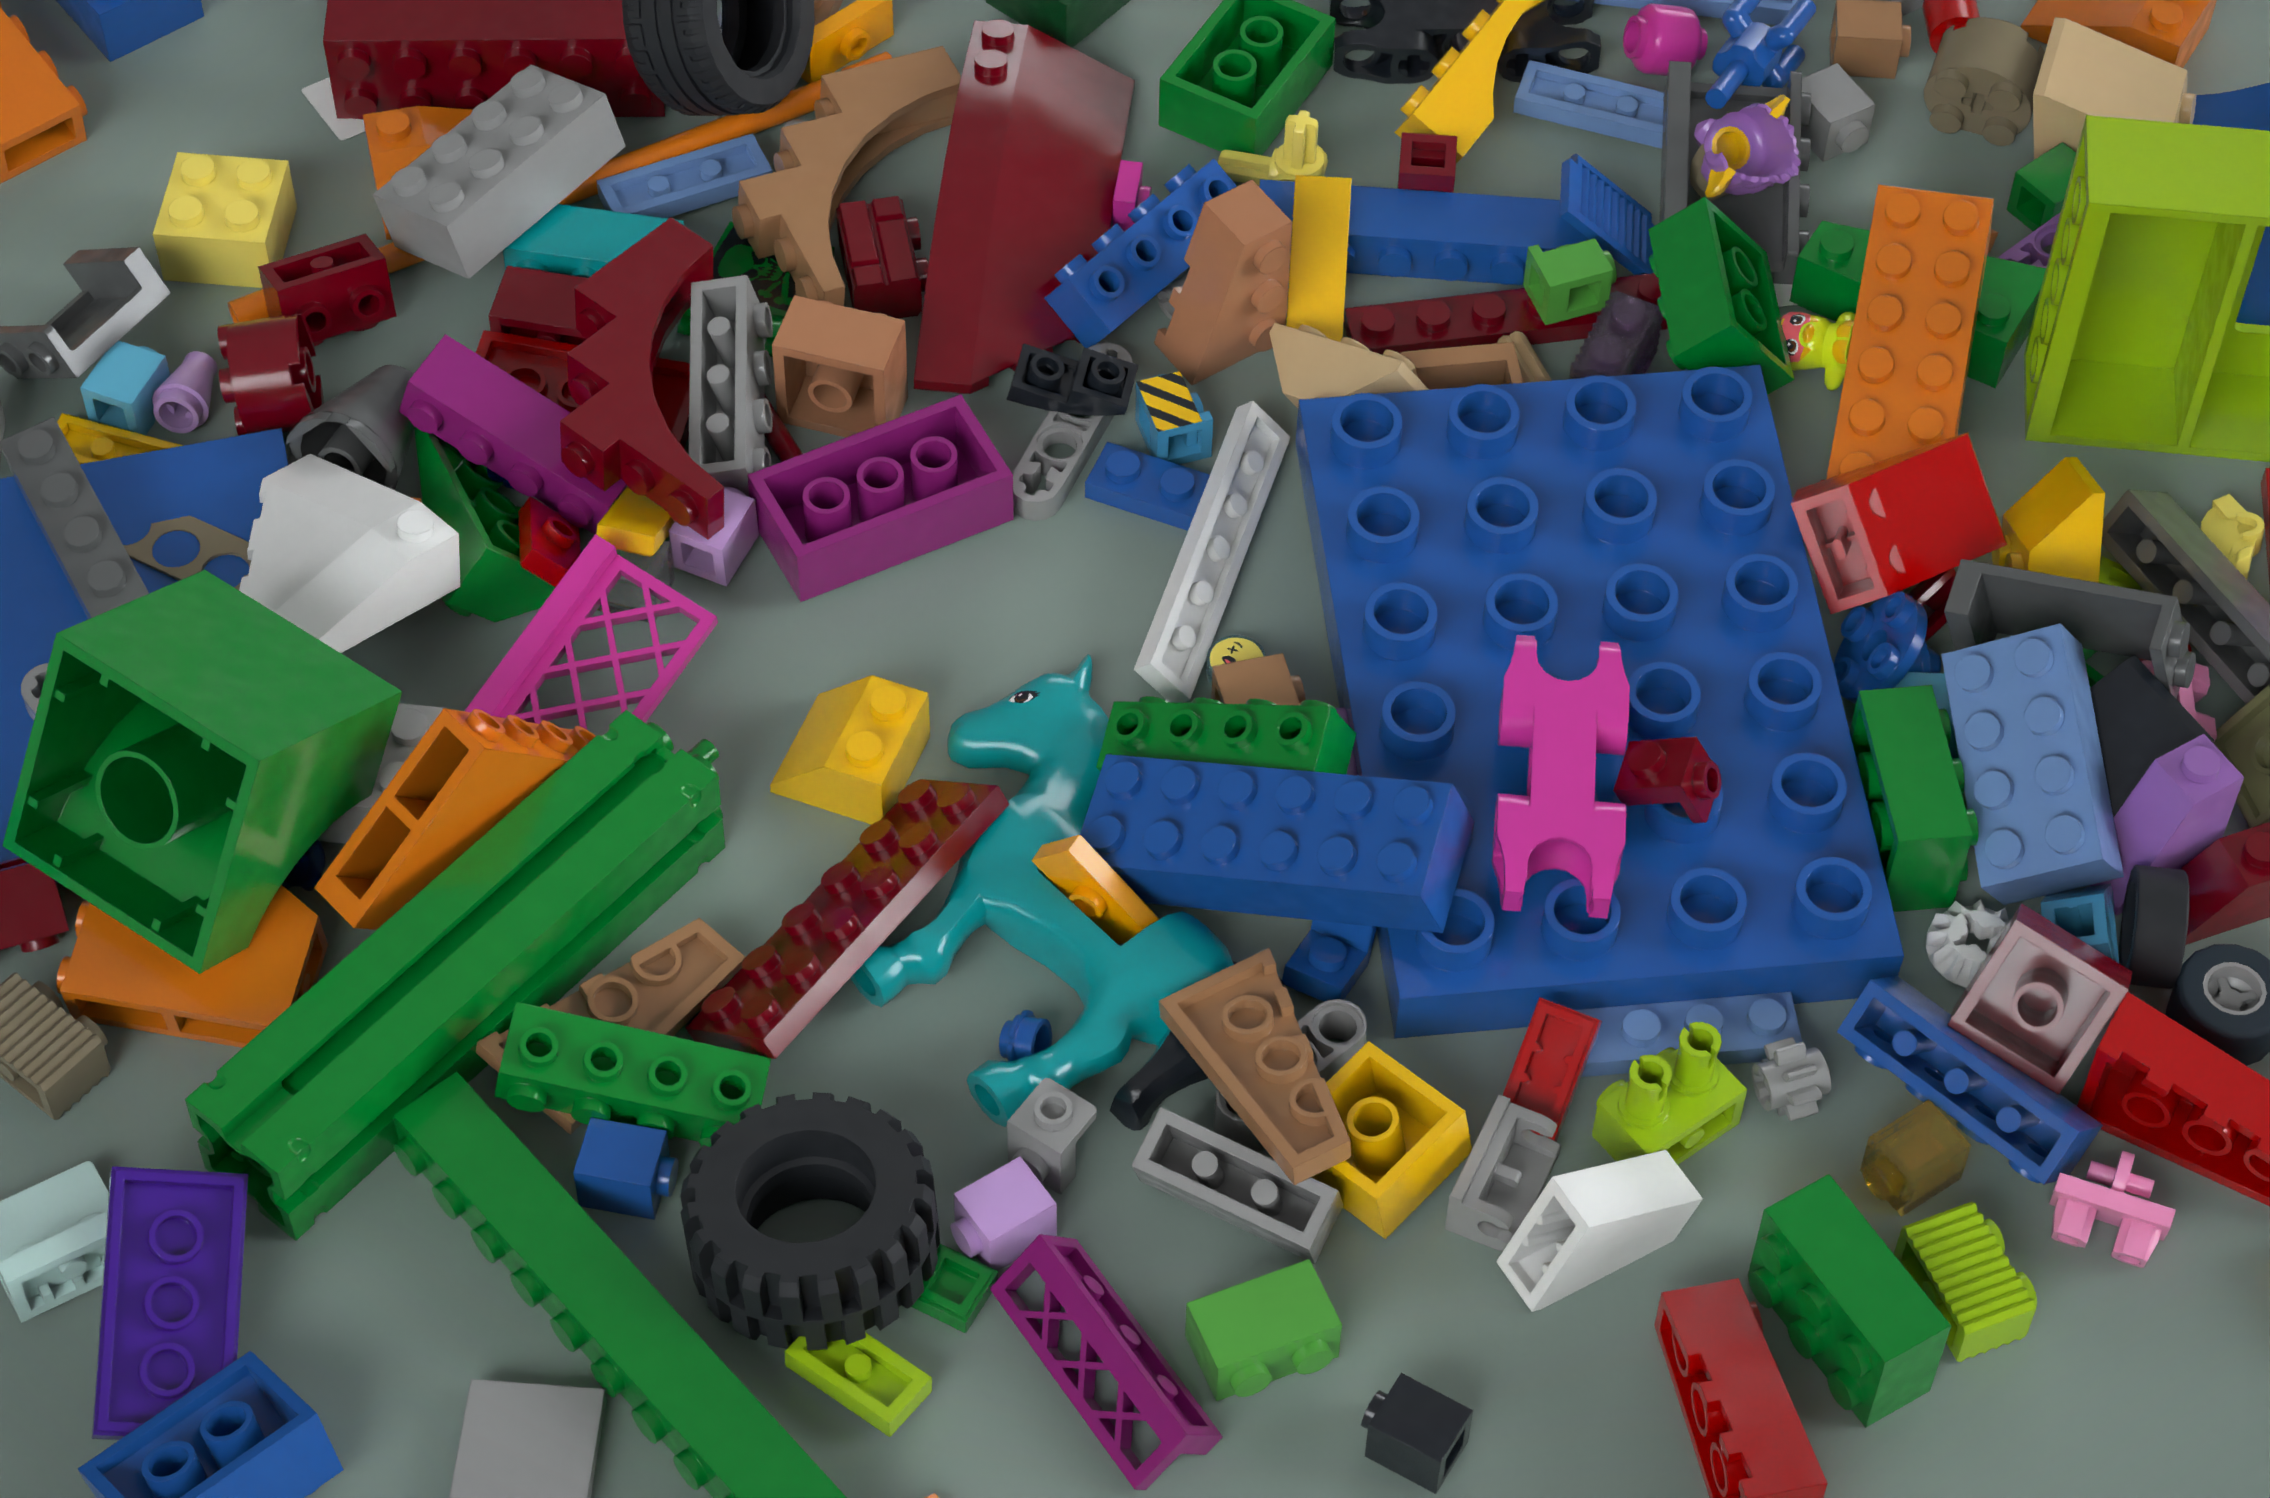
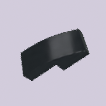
(1056, 383)

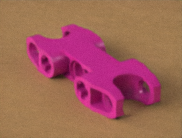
(1559, 818)

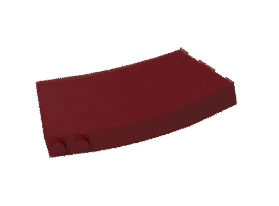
(1017, 200)

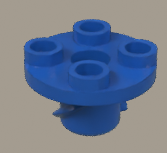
(1883, 645)

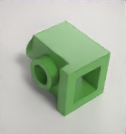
(1569, 280)

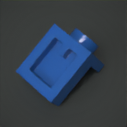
(1330, 959)

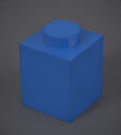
(624, 1168)

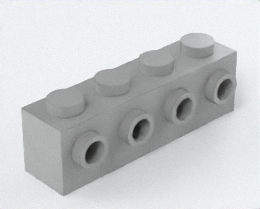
(729, 380)

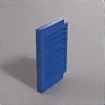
(1607, 214)

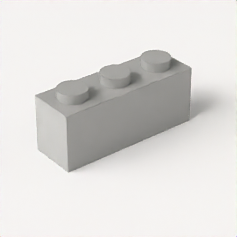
(1236, 1185)

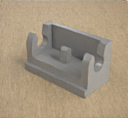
(1502, 1175)

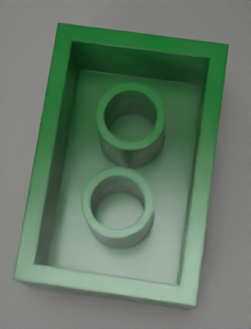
(1246, 73)
(1717, 295)
(1913, 795)
(1847, 1301)

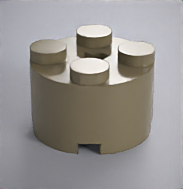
(1983, 80)

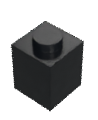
(1416, 1432)

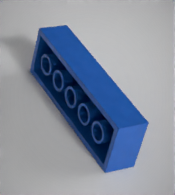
(1281, 841)

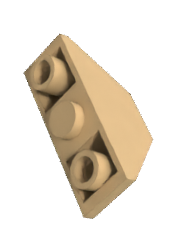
(1324, 368)

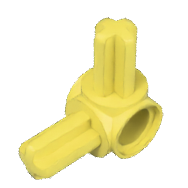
(1295, 157)

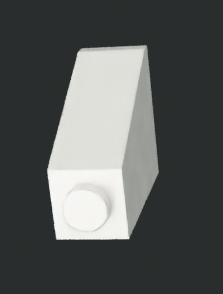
(1596, 1224)

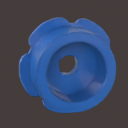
(1024, 1036)

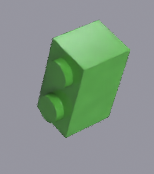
(1263, 1331)

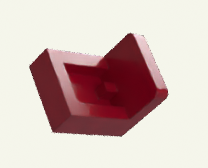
(1669, 773)

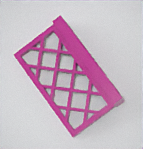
(567, 614)

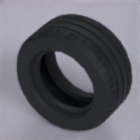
(713, 73)

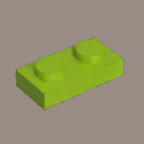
(863, 1379)

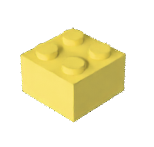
(224, 218)

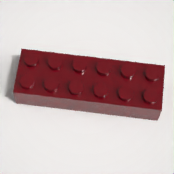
(467, 50)

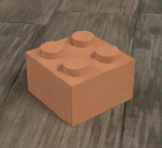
(839, 367)

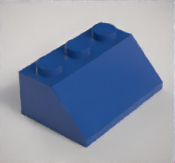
(222, 1440)

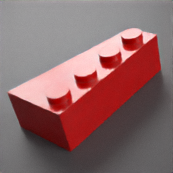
(1734, 1396)

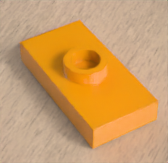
(848, 36)
(1094, 887)

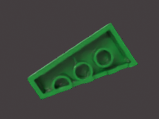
(1830, 282)

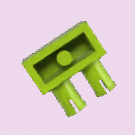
(1671, 1100)

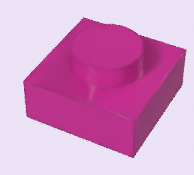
(1128, 192)

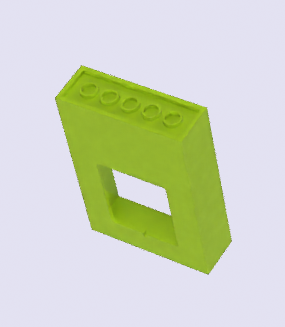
(2146, 294)

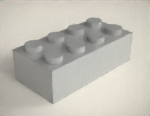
(499, 170)

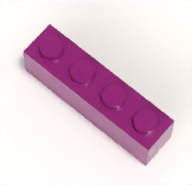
(504, 428)

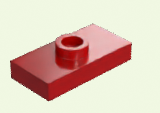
(546, 542)
(1551, 1061)

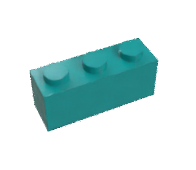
(578, 240)

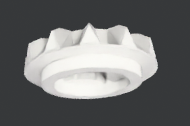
(1948, 937)

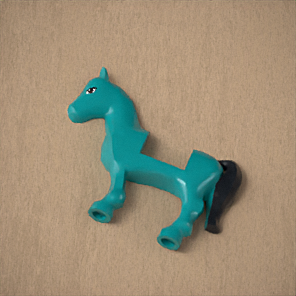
(1055, 738)

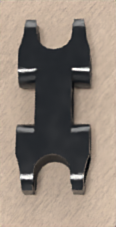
(1416, 34)

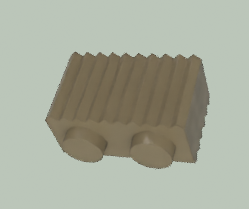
(47, 1050)

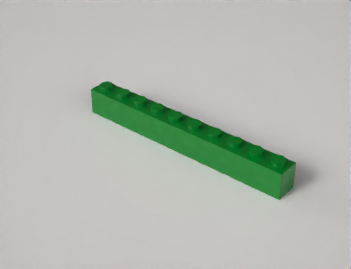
(600, 1301)

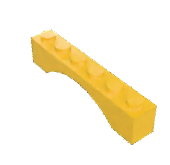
(1463, 94)

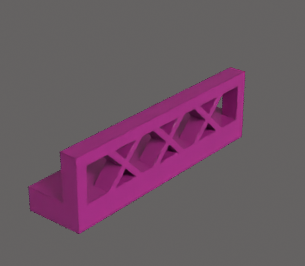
(1121, 1344)

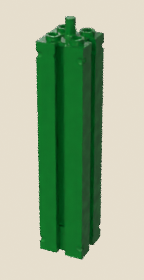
(500, 926)

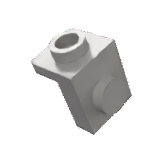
(1047, 1132)

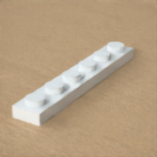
(1212, 554)

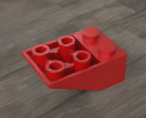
(1897, 522)

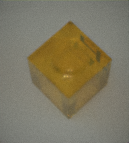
(1914, 1158)

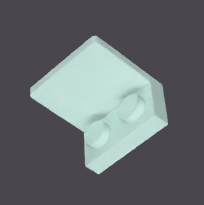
(53, 1240)

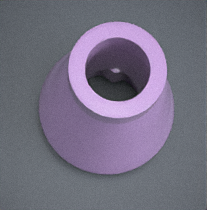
(185, 395)

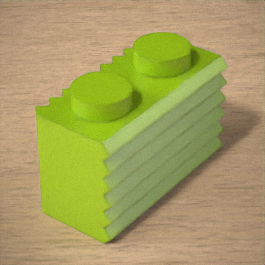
(1968, 1278)

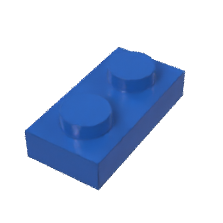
(1146, 485)

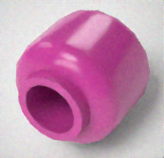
(1663, 35)

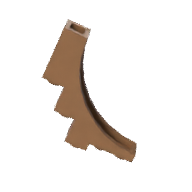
(857, 123)

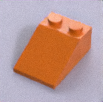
(2154, 26)

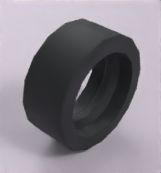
(2154, 925)

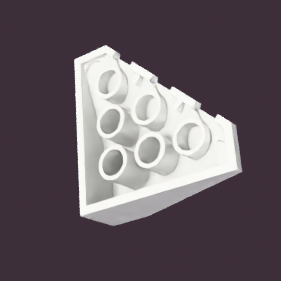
(345, 553)

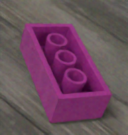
(881, 497)

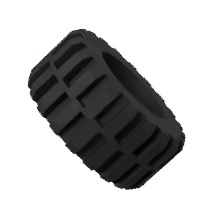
(822, 1286)

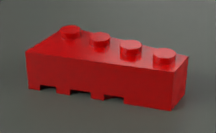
(2181, 1099)

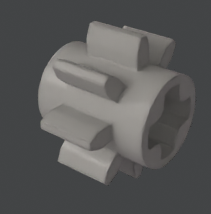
(1791, 1079)

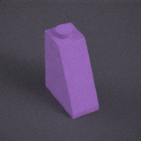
(2175, 810)

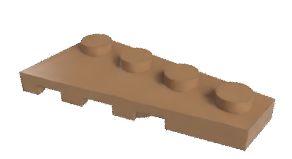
(651, 992)
(1255, 1054)

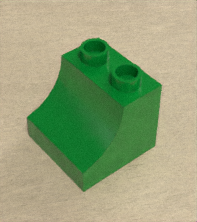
(193, 762)

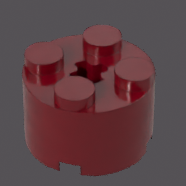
(269, 372)

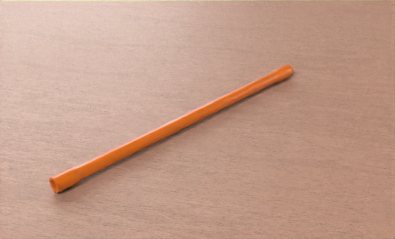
(794, 105)

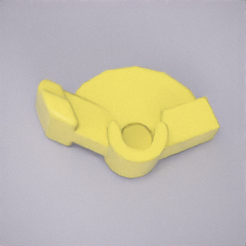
(2234, 532)

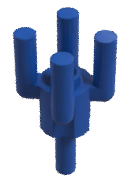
(1755, 50)

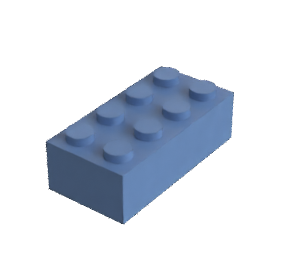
(2032, 764)

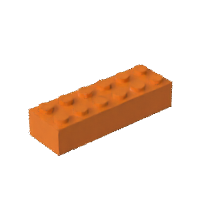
(1912, 325)

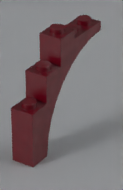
(618, 426)

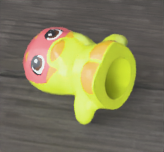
(1819, 344)

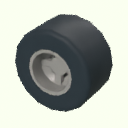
(2225, 1000)

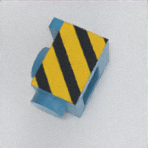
(1173, 419)

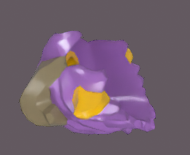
(1744, 151)

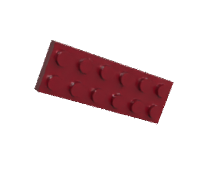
(847, 916)

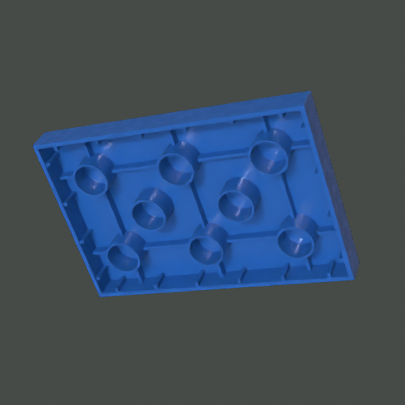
(1584, 519)

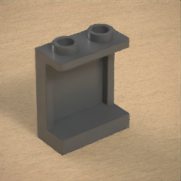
(115, 295)

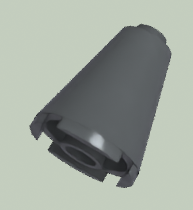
(360, 428)

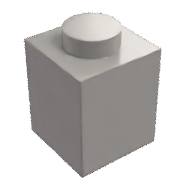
(1838, 114)

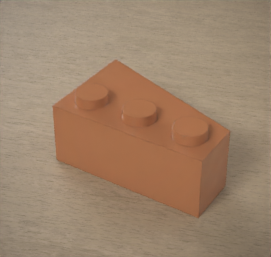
(1232, 284)

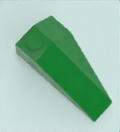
(488, 531)

